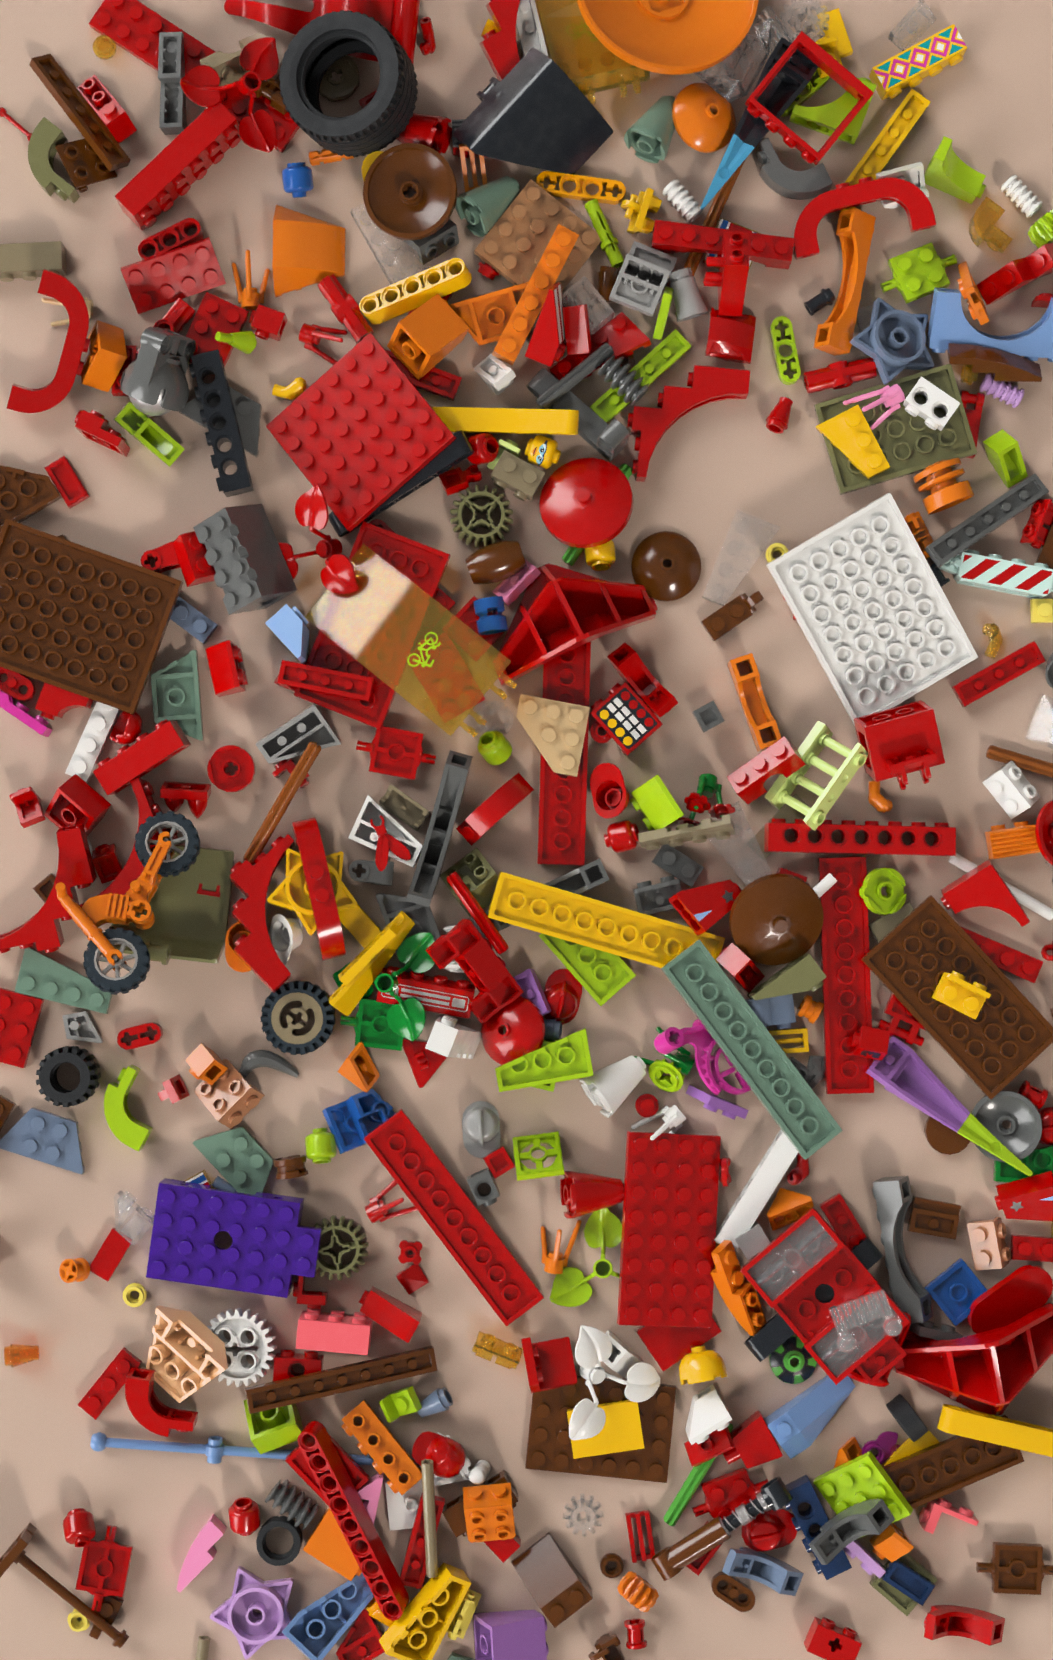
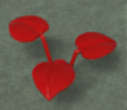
(262, 62)
(339, 571)

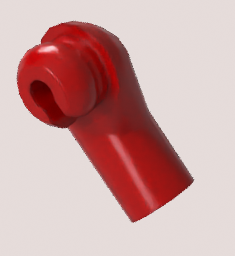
(800, 1172)

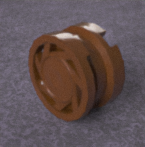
(290, 1167)

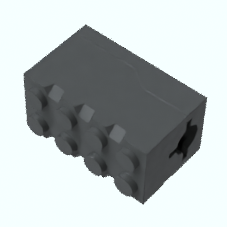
(245, 558)

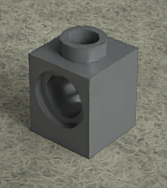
(477, 1178)

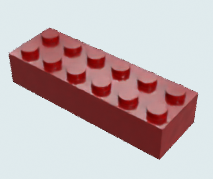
(179, 166)

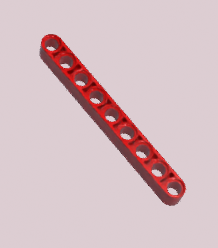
(369, 1554)

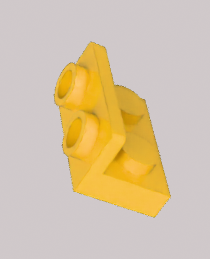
(960, 994)

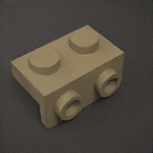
(517, 476)

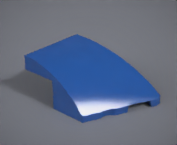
(356, 1118)

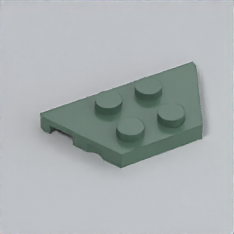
(178, 695)
(238, 1159)

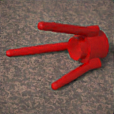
(312, 335)
(378, 1210)

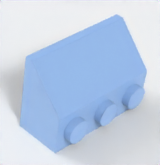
(291, 629)

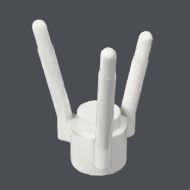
(672, 1119)

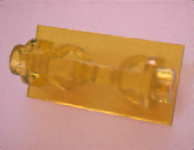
(507, 1353)

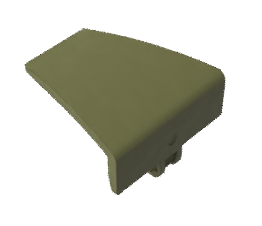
(187, 922)

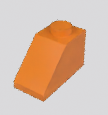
(891, 1543)

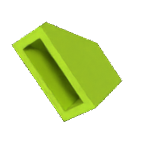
(1006, 458)

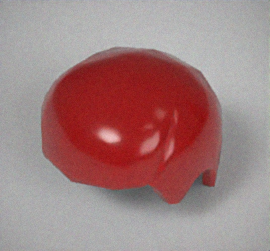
(126, 728)

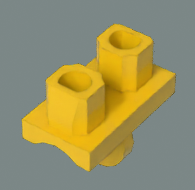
(637, 208)

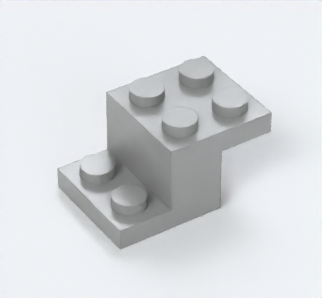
(642, 278)

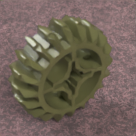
(489, 508)
(347, 1246)

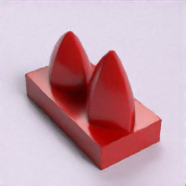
(195, 794)

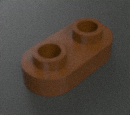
(732, 1591)

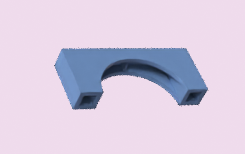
(949, 325)

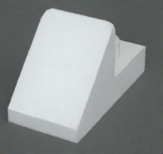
(495, 374)

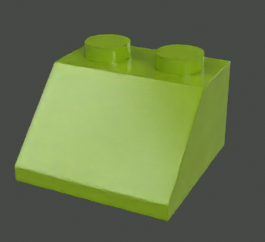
(274, 1427)

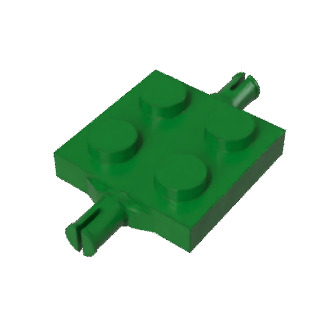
(372, 1026)

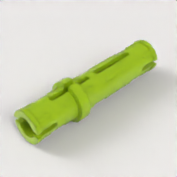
(608, 242)

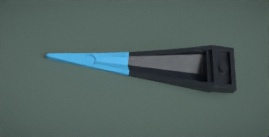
(775, 98)

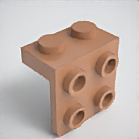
(229, 1096)

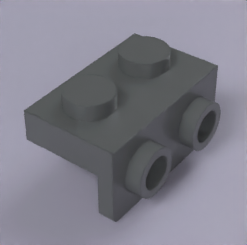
(437, 243)
(655, 897)

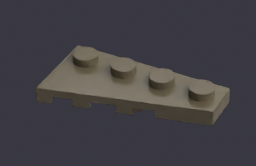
(688, 832)

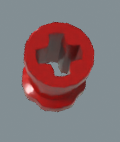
(1034, 1094)
(635, 1633)

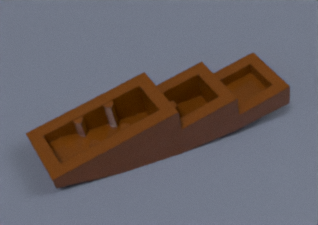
(1002, 364)

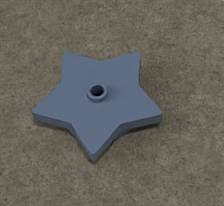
(894, 341)

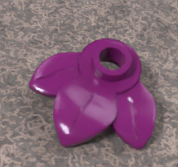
(884, 1444)

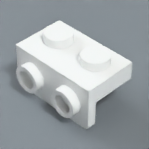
(912, 173)
(1011, 789)

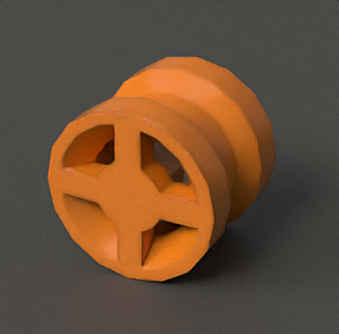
(809, 1009)
(74, 1270)

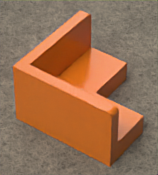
(105, 356)

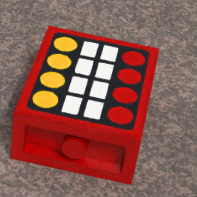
(625, 717)

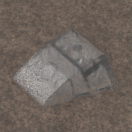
(739, 71)

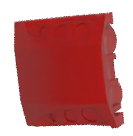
(731, 337)

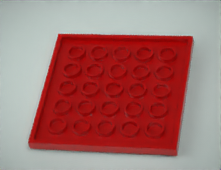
(360, 432)

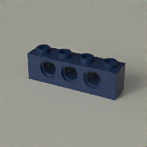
(803, 1492)

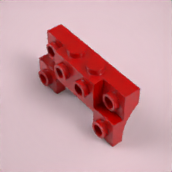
(480, 965)

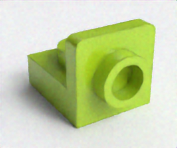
(400, 1403)

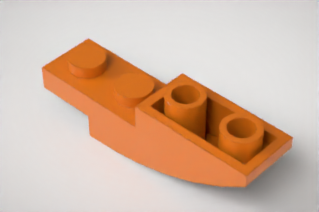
(735, 1291)

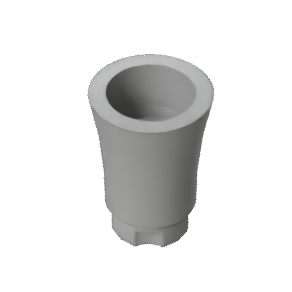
(686, 295)

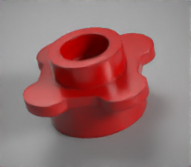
(415, 1256)

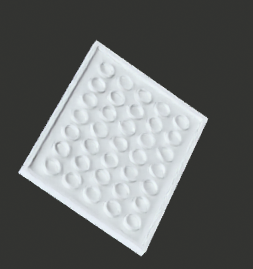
(872, 609)

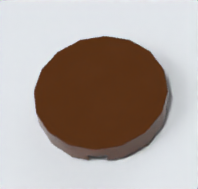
(943, 1138)

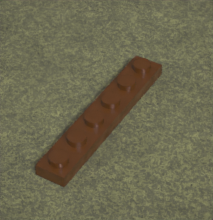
(79, 112)

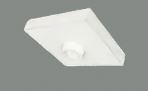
(403, 1507)

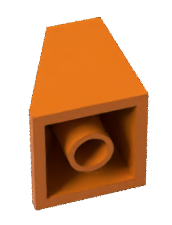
(427, 336)

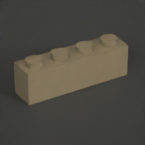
(30, 260)

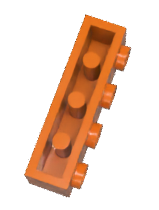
(383, 1448)

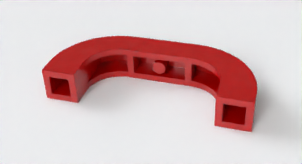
(904, 193)
(42, 399)
(319, 888)

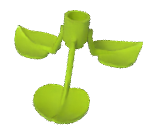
(571, 1287)

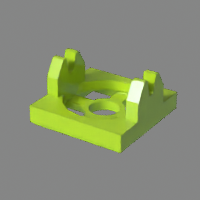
(522, 1142)

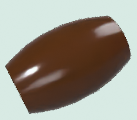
(495, 562)

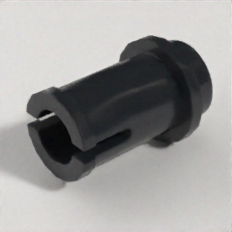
(821, 300)

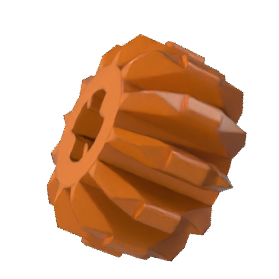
(637, 1591)

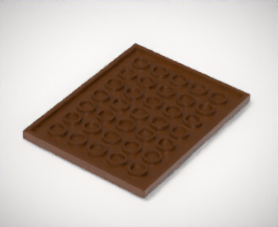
(80, 616)

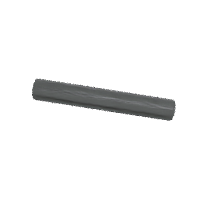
(575, 376)

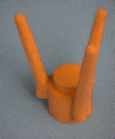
(249, 297)
(555, 1260)

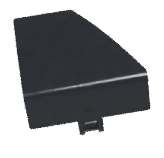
(535, 119)

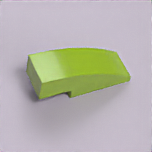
(149, 434)

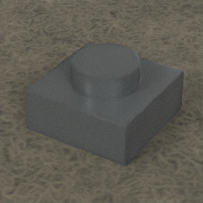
(708, 716)

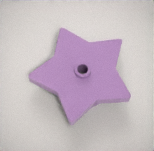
(239, 1616)

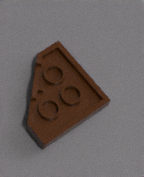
(24, 494)

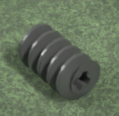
(623, 380)
(292, 1503)

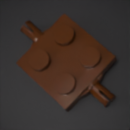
(1016, 1568)

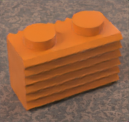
(1011, 841)

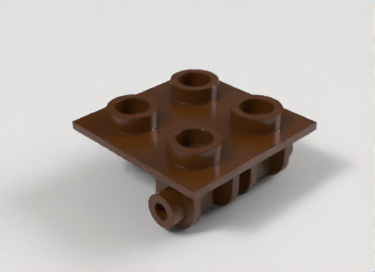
(83, 164)

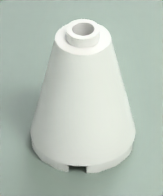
(613, 1083)

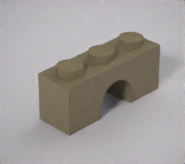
(228, 64)

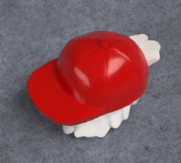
(447, 1454)

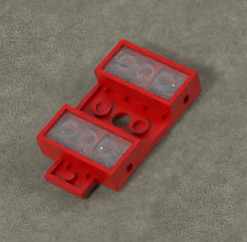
(787, 1279)

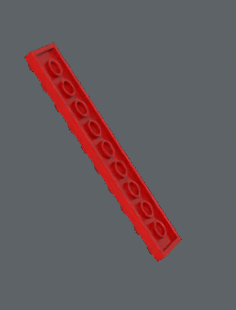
(137, 32)
(564, 796)
(847, 977)
(453, 1217)

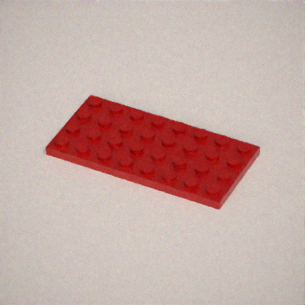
(420, 565)
(668, 1230)

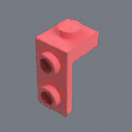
(930, 1515)

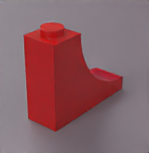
(982, 888)

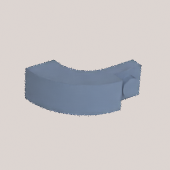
(763, 1569)

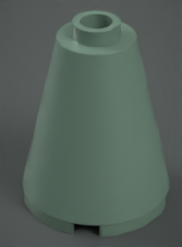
(652, 131)
(486, 204)

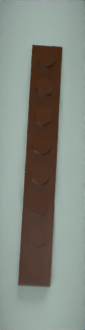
(340, 1379)

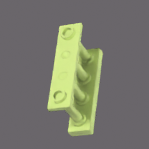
(809, 750)

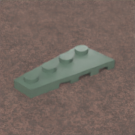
(52, 981)

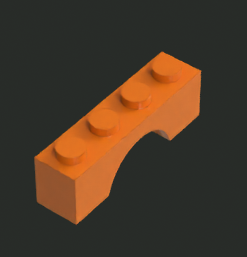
(751, 696)

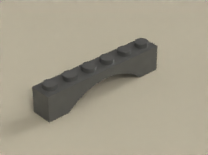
(574, 881)
(893, 1199)

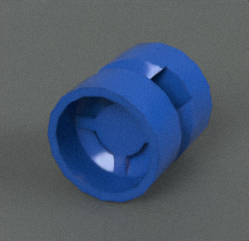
(494, 623)

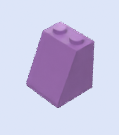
(510, 1635)

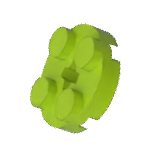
(871, 891)

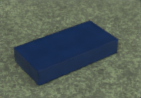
(908, 1581)

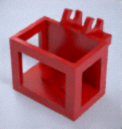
(900, 742)

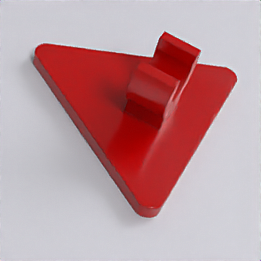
(422, 1061)

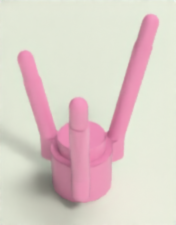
(890, 397)

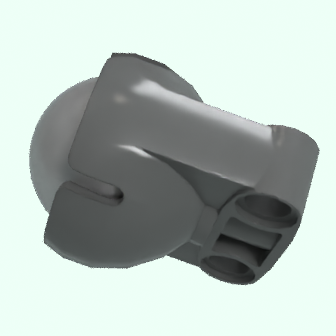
(157, 376)

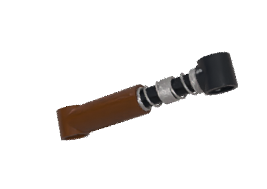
(674, 1558)

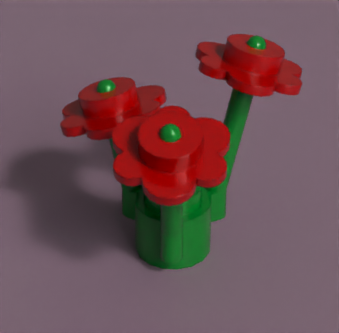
(699, 801)

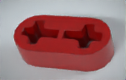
(141, 1041)

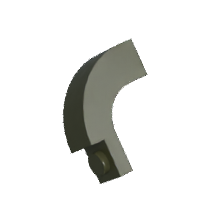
(41, 158)

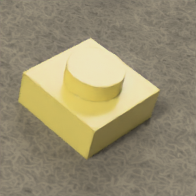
(1041, 610)

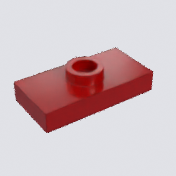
(715, 1445)

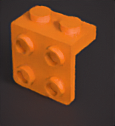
(489, 1512)

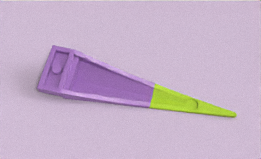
(916, 1084)

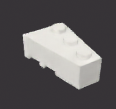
(366, 835)

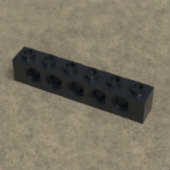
(201, 366)

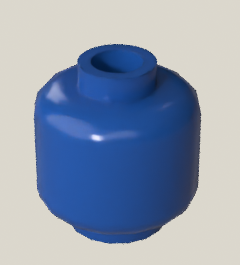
(297, 179)

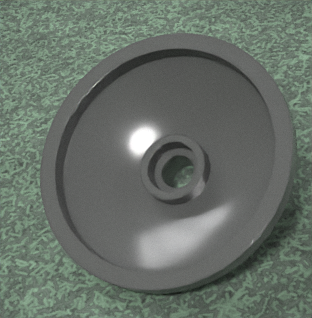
(1024, 1119)

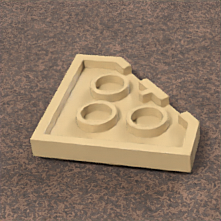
(555, 730)

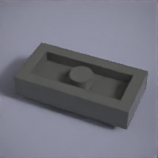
(678, 864)
(930, 1331)

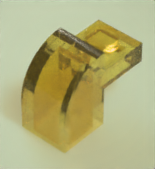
(983, 226)

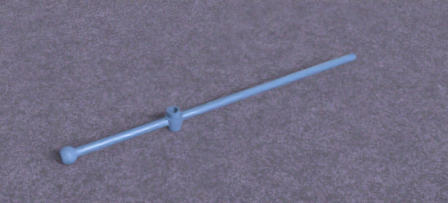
(213, 1449)

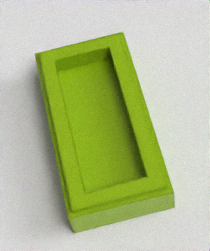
(663, 313)

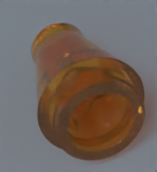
(20, 1354)

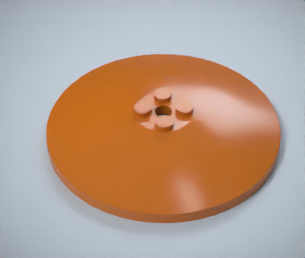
(670, 34)

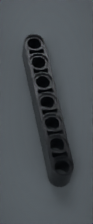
(448, 458)
(777, 1331)

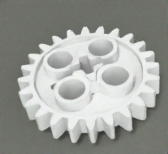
(237, 1325)

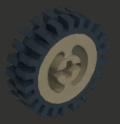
(285, 1037)

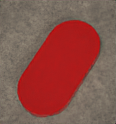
(1011, 1299)

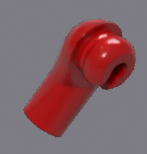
(429, 44)

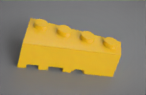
(427, 1616)

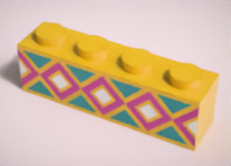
(918, 62)

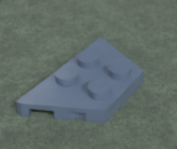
(46, 1139)

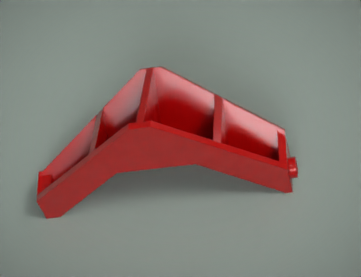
(566, 612)
(986, 1367)

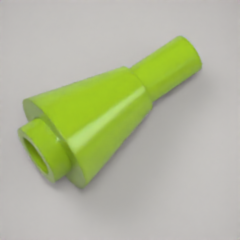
(243, 341)

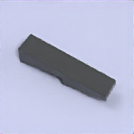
(170, 71)

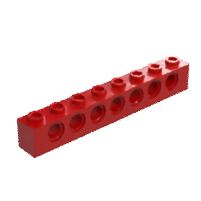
(943, 844)

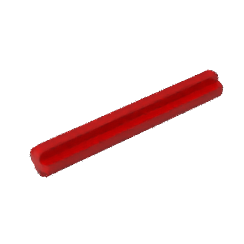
(477, 912)

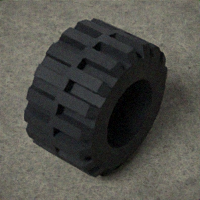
(48, 1076)

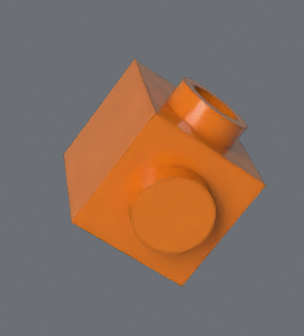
(205, 1064)

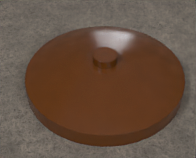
(410, 191)
(776, 919)

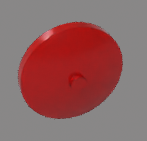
(586, 502)

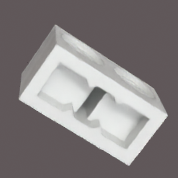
(934, 399)

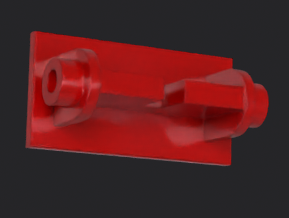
(1034, 531)

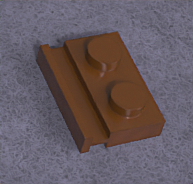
(934, 1218)

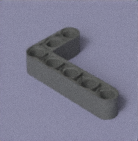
(604, 437)

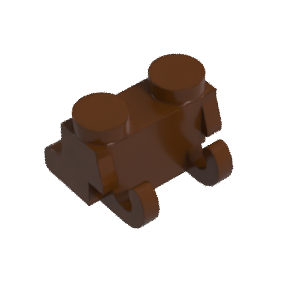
(607, 1648)

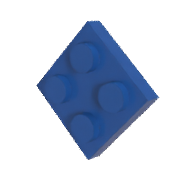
(955, 1291)

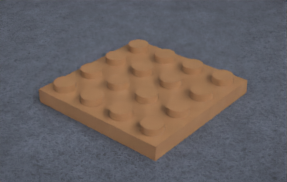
(524, 232)

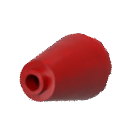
(428, 131)
(589, 1193)

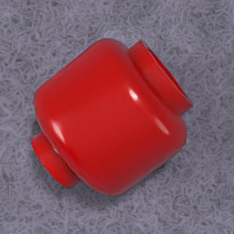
(485, 448)
(622, 836)
(244, 1516)
(79, 1527)

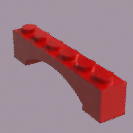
(682, 237)

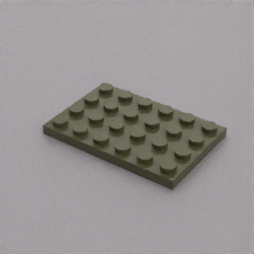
(902, 437)

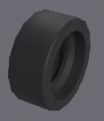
(907, 1417)
(273, 1558)

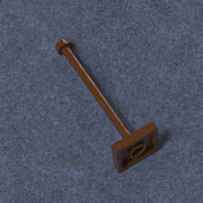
(16, 1554)

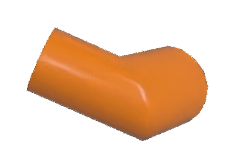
(877, 800)

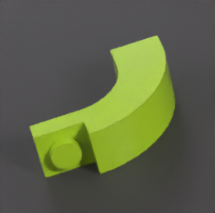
(117, 1113)

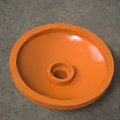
(697, 124)

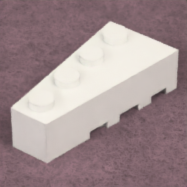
(453, 1038)

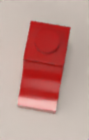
(57, 701)

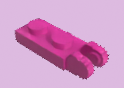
(21, 712)

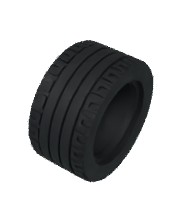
(312, 54)

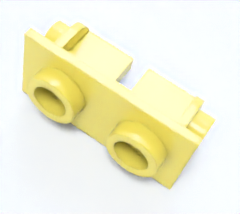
(464, 1615)

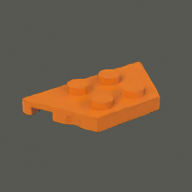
(969, 290)
(489, 312)

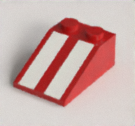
(549, 333)

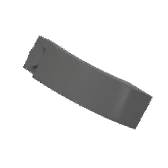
(788, 182)
(852, 1523)

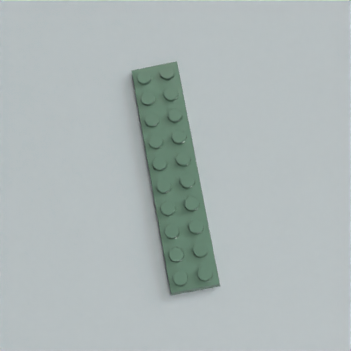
(751, 1049)

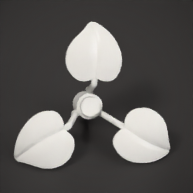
(591, 1349)

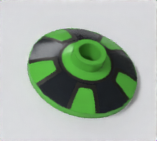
(781, 1358)

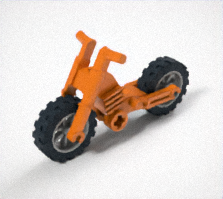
(125, 908)

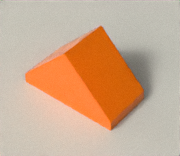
(360, 1068)

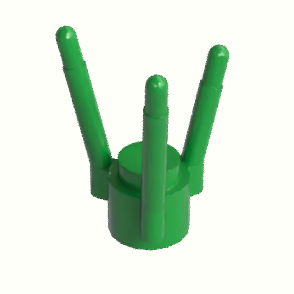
(681, 1060)

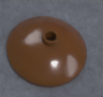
(663, 582)

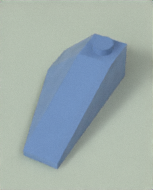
(806, 1415)
(327, 1619)

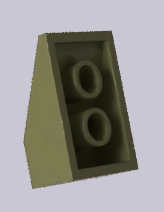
(794, 978)

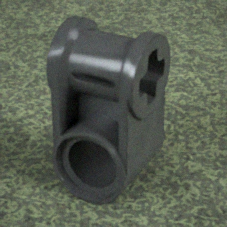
(372, 873)

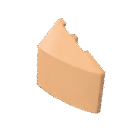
(184, 1353)

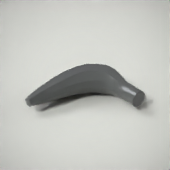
(268, 1059)

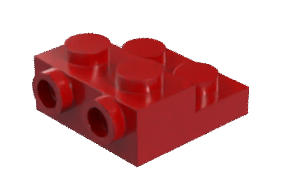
(96, 428)

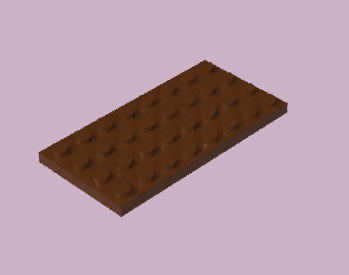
(1008, 1027)

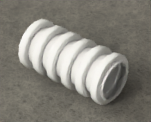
(1021, 196)
(682, 200)

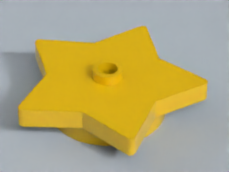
(293, 891)

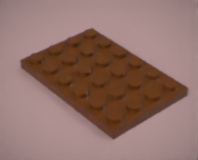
(551, 1447)

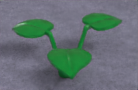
(407, 1017)

